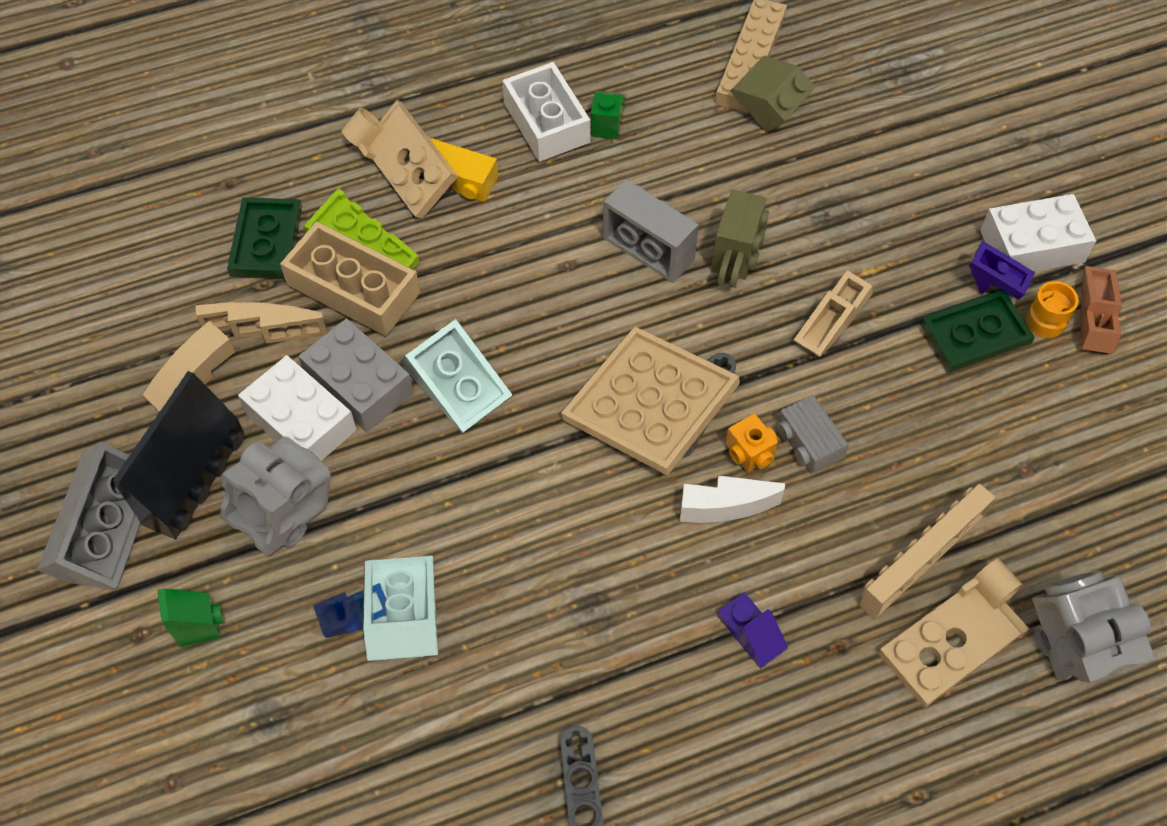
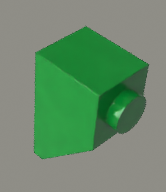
(607, 114)
(190, 615)

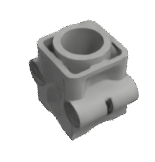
(275, 493)
(1090, 627)

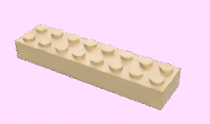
(754, 42)
(926, 551)

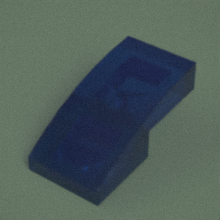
(346, 613)

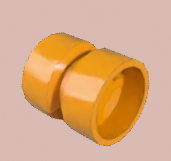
(1052, 309)

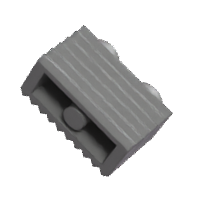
(811, 434)

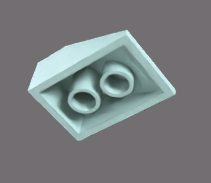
(456, 376)
(410, 608)

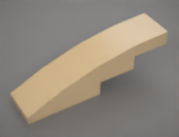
(255, 318)

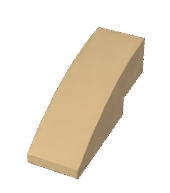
(834, 314)
(198, 355)

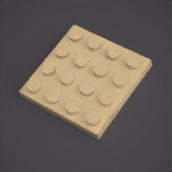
(651, 399)

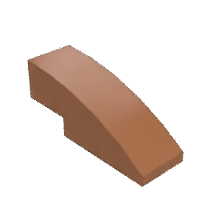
(1100, 310)

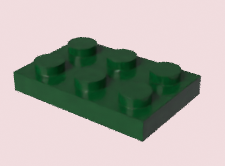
(264, 236)
(976, 330)

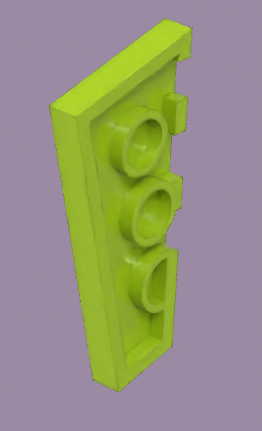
(352, 222)

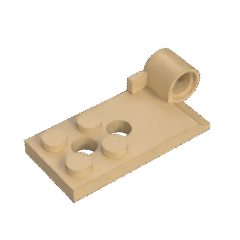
(389, 143)
(973, 613)

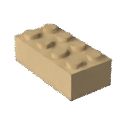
(351, 278)

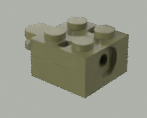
(739, 236)

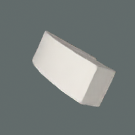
(729, 500)

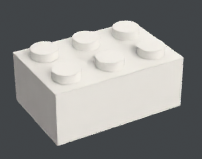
(546, 111)
(1040, 232)
(297, 407)

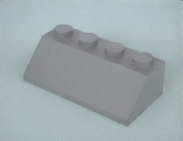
(93, 524)

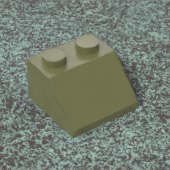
(772, 91)

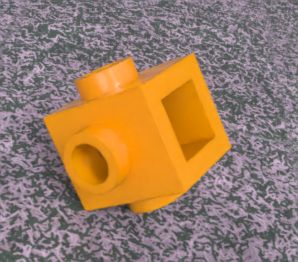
(751, 443)

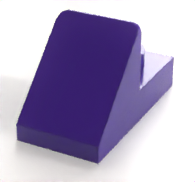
(996, 268)
(753, 630)

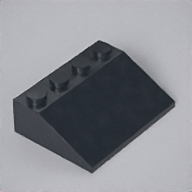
(179, 458)

